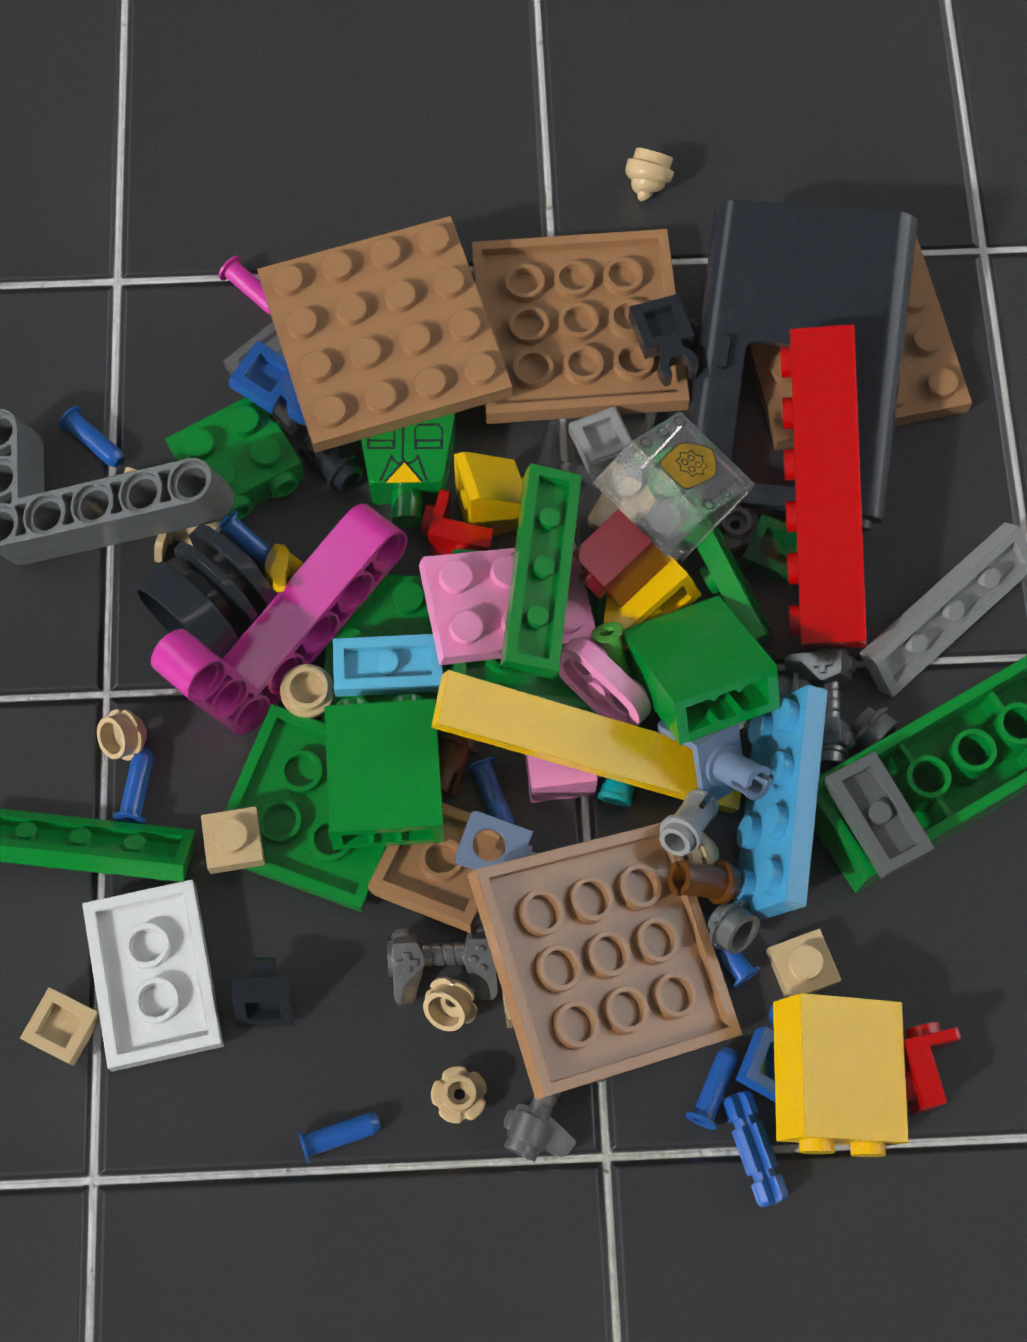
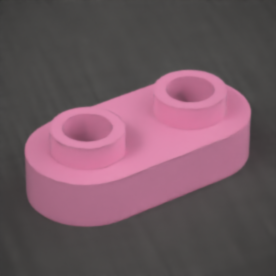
(602, 682)

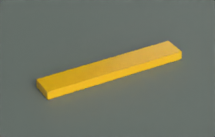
(567, 736)

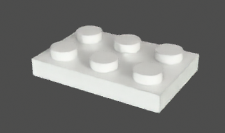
(152, 975)

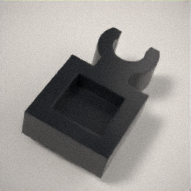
(665, 332)

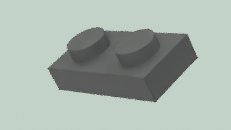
(878, 815)

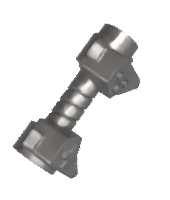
(828, 669)
(409, 957)
(534, 1130)

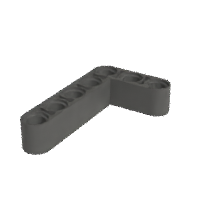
(97, 512)

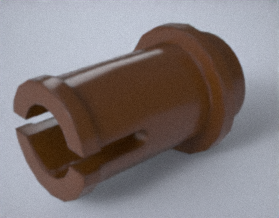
(453, 758)
(717, 881)

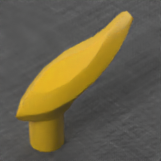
(280, 565)

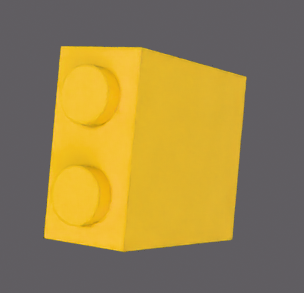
(839, 1074)

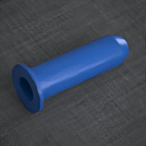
(90, 437)
(244, 538)
(135, 788)
(490, 789)
(735, 964)
(714, 1089)
(339, 1134)

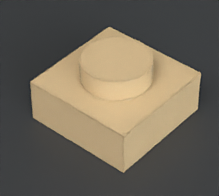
(233, 840)
(803, 964)
(61, 1026)

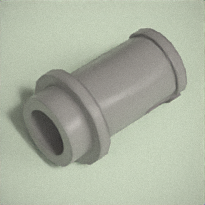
(683, 830)

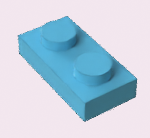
(385, 665)

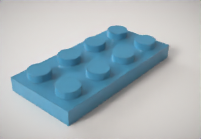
(780, 826)

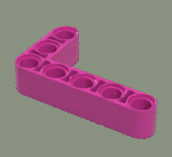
(290, 628)

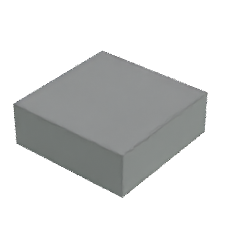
(599, 438)

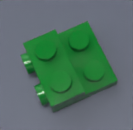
(243, 450)

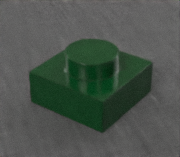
(769, 549)

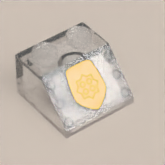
(674, 485)

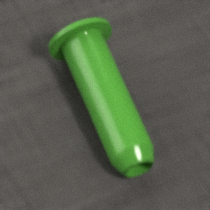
(609, 639)

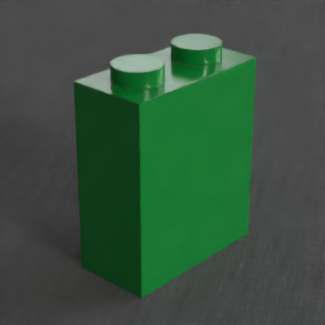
(701, 669)
(383, 773)

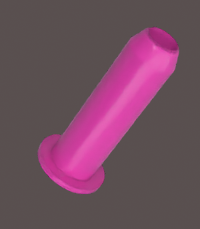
(244, 281)

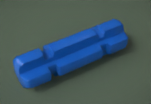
(754, 1149)

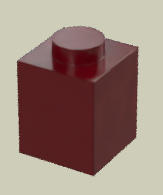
(618, 559)

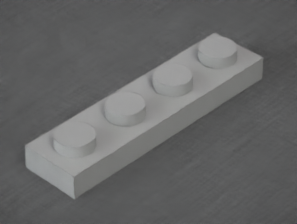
(947, 610)

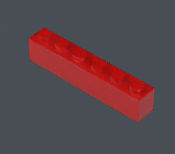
(826, 488)

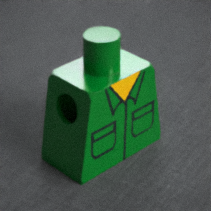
(410, 467)

